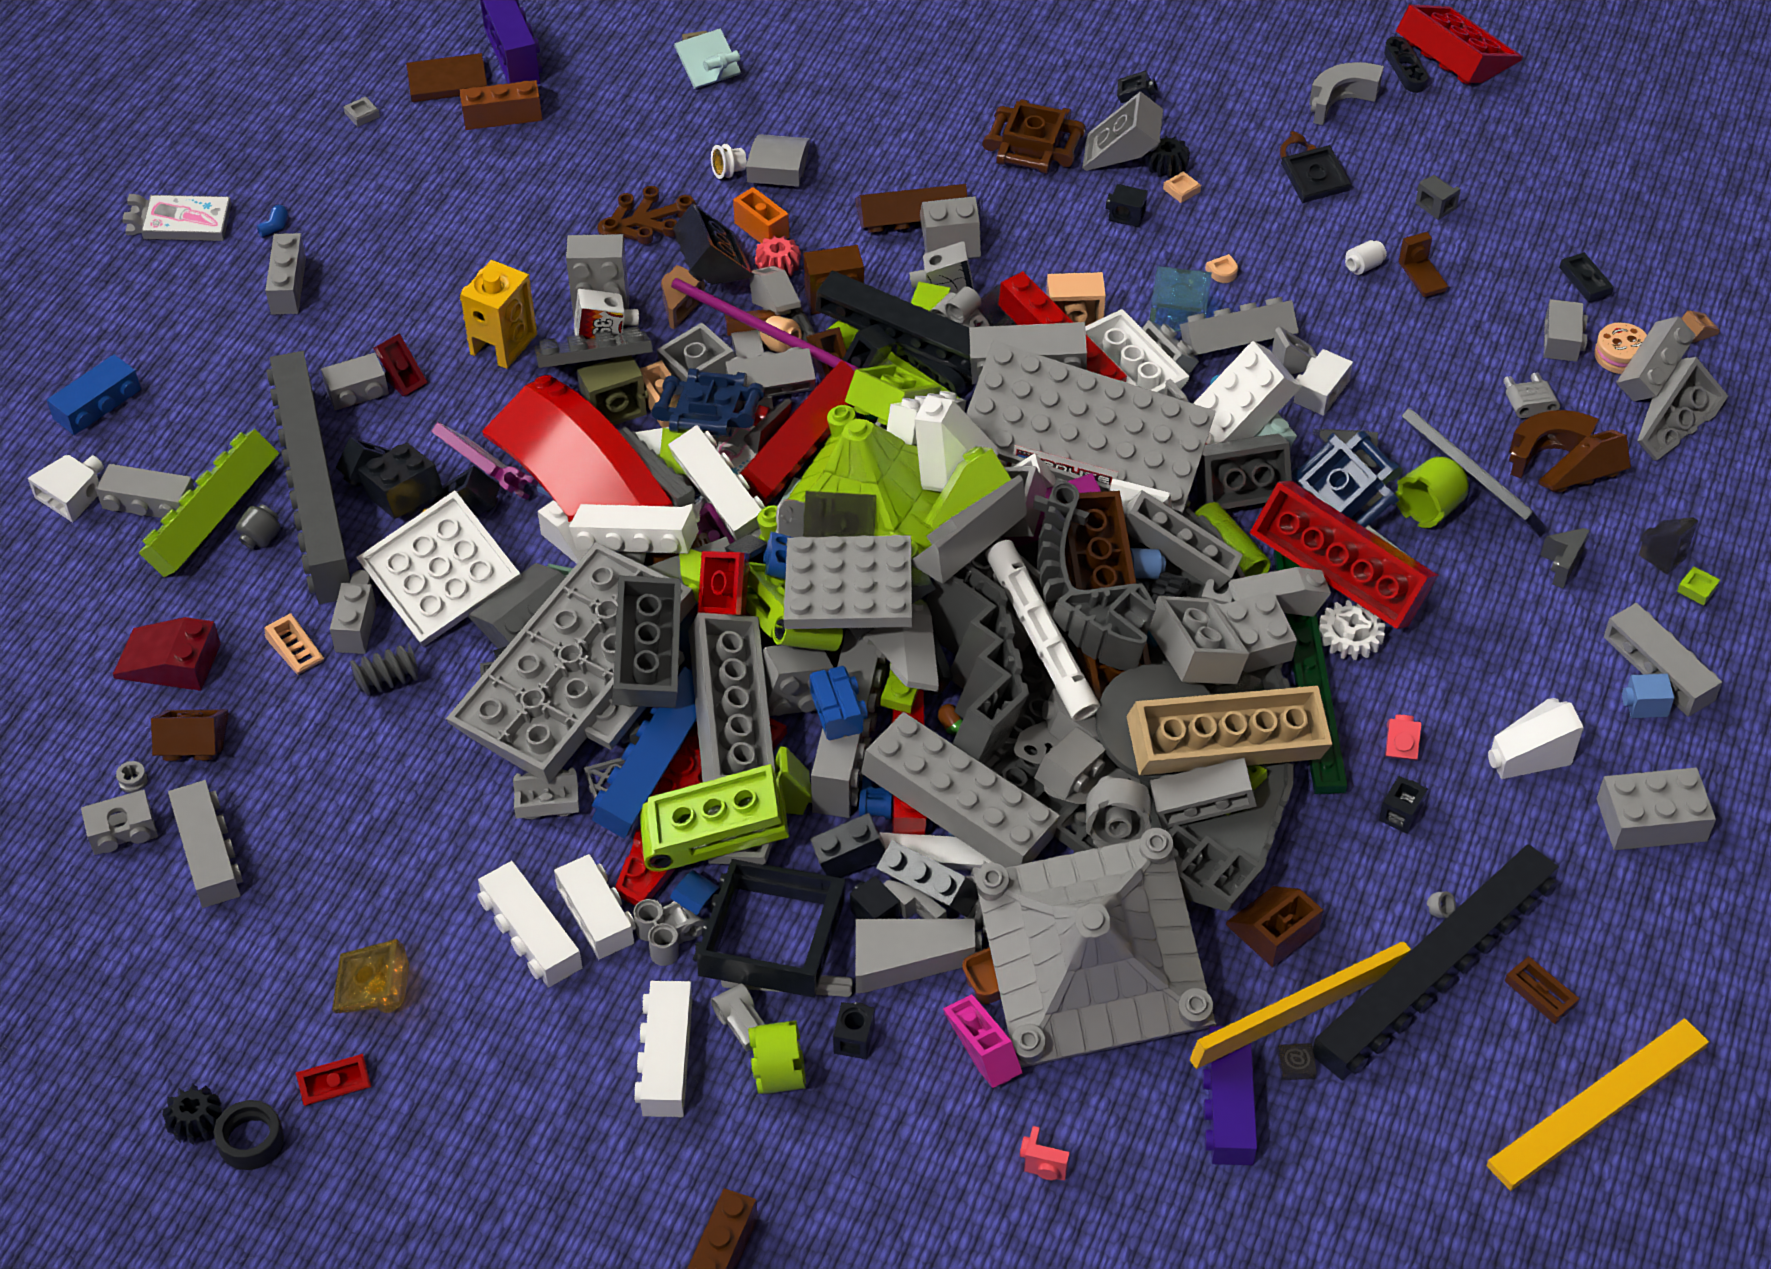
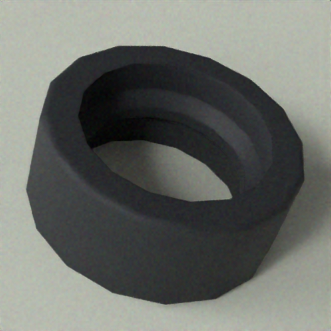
(241, 1113)

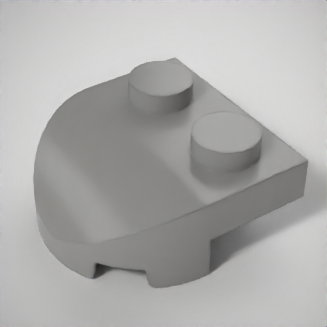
(538, 798)

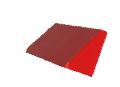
(333, 1079)

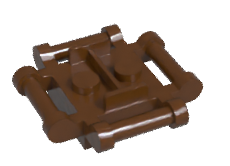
(1033, 134)

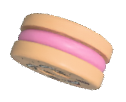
(1618, 345)

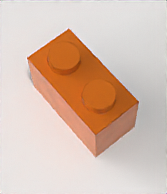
(760, 216)

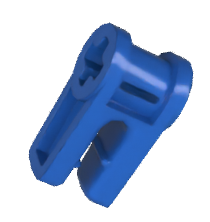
(874, 800)

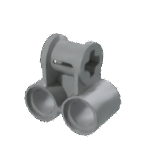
(962, 308)
(668, 926)

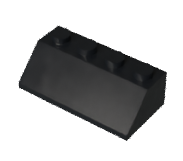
(710, 248)

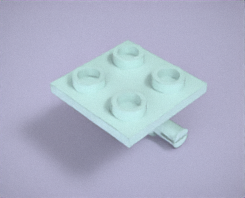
(708, 58)

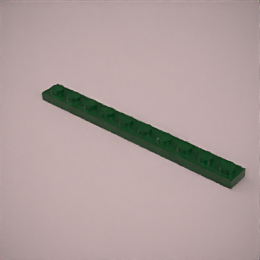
(1310, 670)

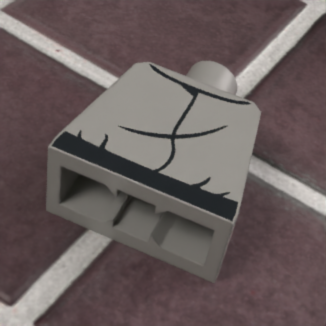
(946, 268)

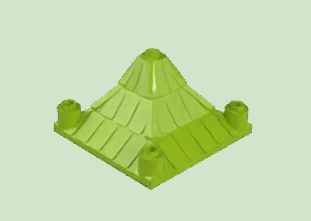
(867, 461)

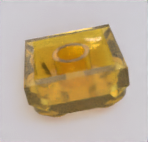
(372, 978)

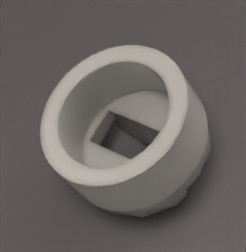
(1441, 911)

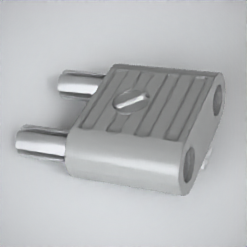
(1531, 397)

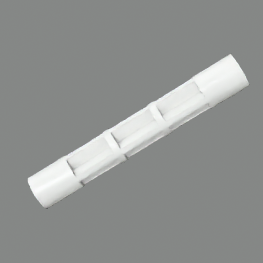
(1042, 630)

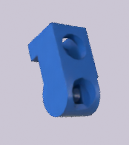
(775, 555)

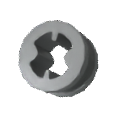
(135, 784)

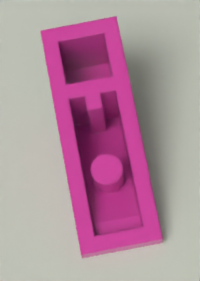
(984, 1041)

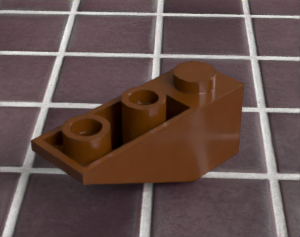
(1592, 458)

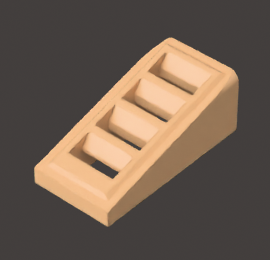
(289, 624)

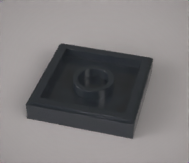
(1316, 174)

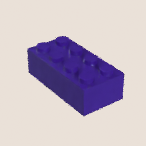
(511, 40)

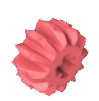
(778, 253)

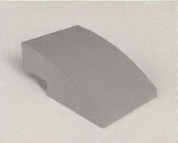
(777, 160)

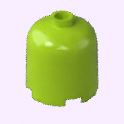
(1432, 491)

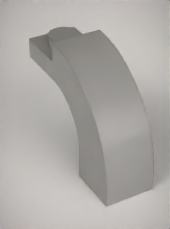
(1342, 82)

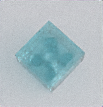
(1179, 295)

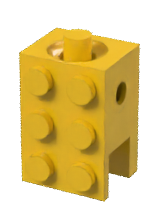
(499, 311)

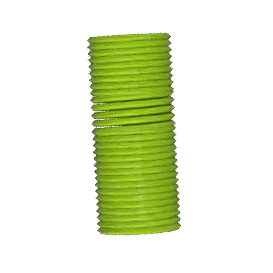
(1253, 559)

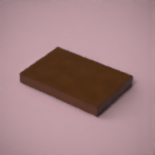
(445, 76)

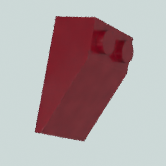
(170, 653)

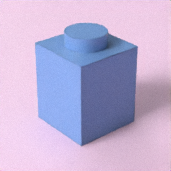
(1648, 696)

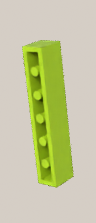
(208, 503)

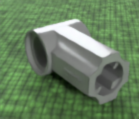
(738, 1011)

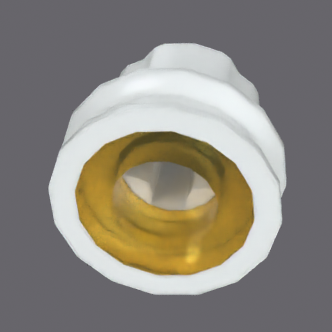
(727, 160)

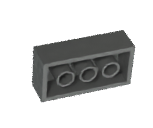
(647, 641)

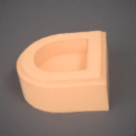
(1223, 269)

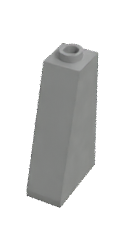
(910, 949)

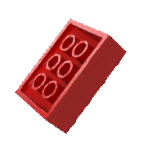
(1456, 43)

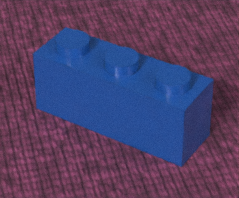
(93, 394)

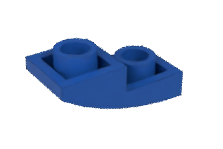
(694, 892)

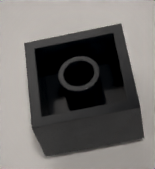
(400, 480)

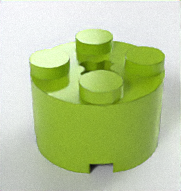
(777, 1057)

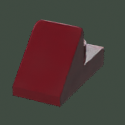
(400, 365)

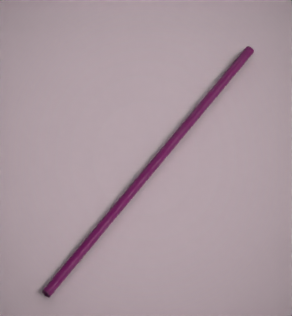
(756, 323)

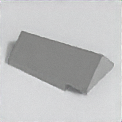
(972, 531)

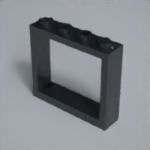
(777, 882)

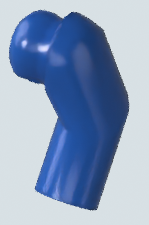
(276, 221)

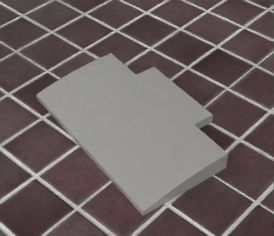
(558, 673)

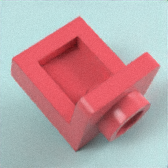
(1403, 738)
(1043, 1160)

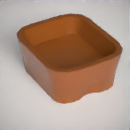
(981, 976)

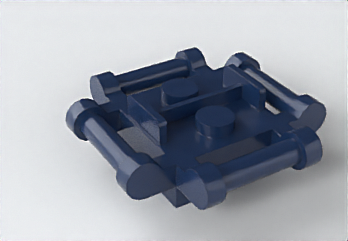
(709, 401)
(1345, 481)

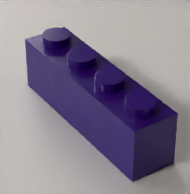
(1230, 1107)

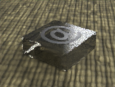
(1296, 1061)

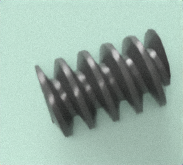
(384, 669)

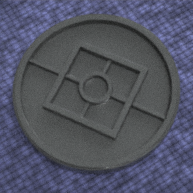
(1118, 698)

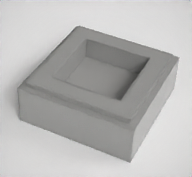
(361, 111)

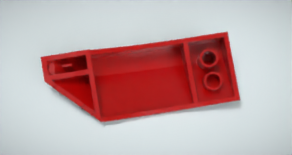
(572, 449)

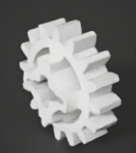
(1351, 630)

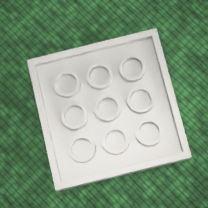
(438, 568)

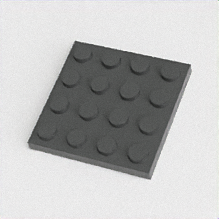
(603, 346)

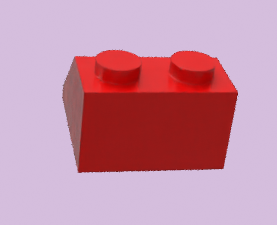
(723, 583)

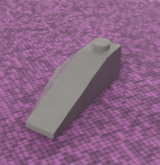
(1680, 407)
(909, 649)

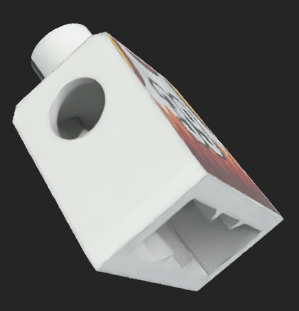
(602, 312)

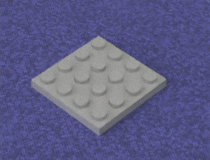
(848, 582)

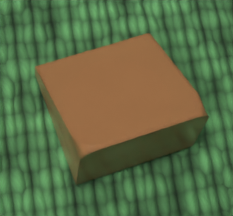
(1700, 325)

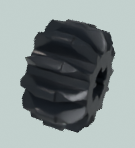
(1168, 158)
(192, 1113)

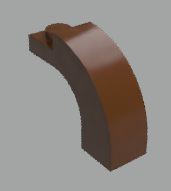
(1548, 431)

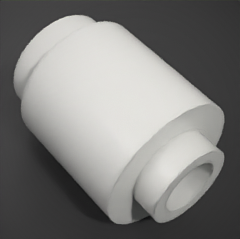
(1365, 257)

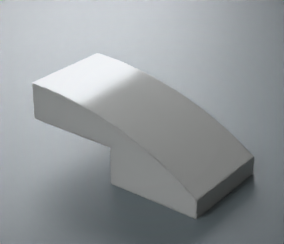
(915, 901)

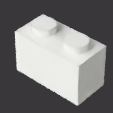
(1323, 381)

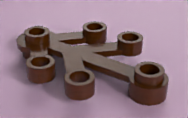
(643, 217)

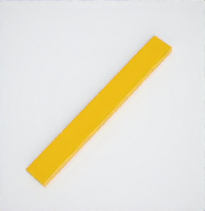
(1296, 1006)
(1597, 1104)

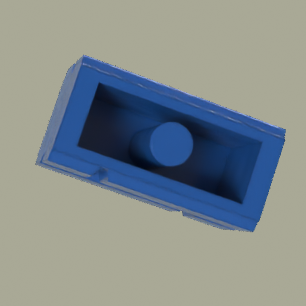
(837, 702)

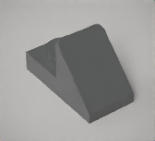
(1565, 552)

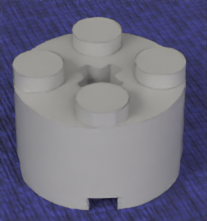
(1117, 811)

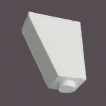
(942, 438)
(1538, 740)

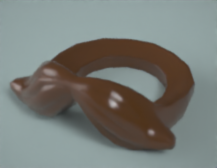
(1295, 138)

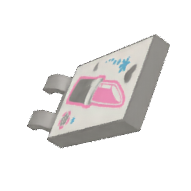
(178, 217)

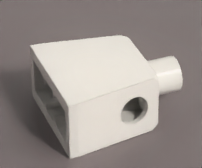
(67, 485)

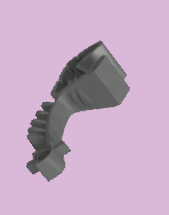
(1101, 621)

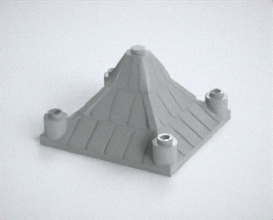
(1093, 950)

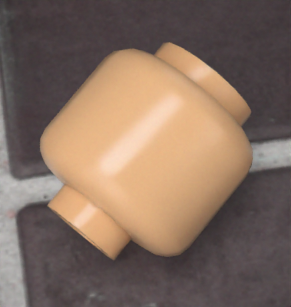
(785, 324)

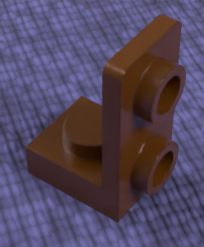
(1415, 262)

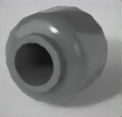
(258, 526)

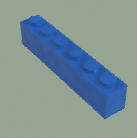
(646, 761)

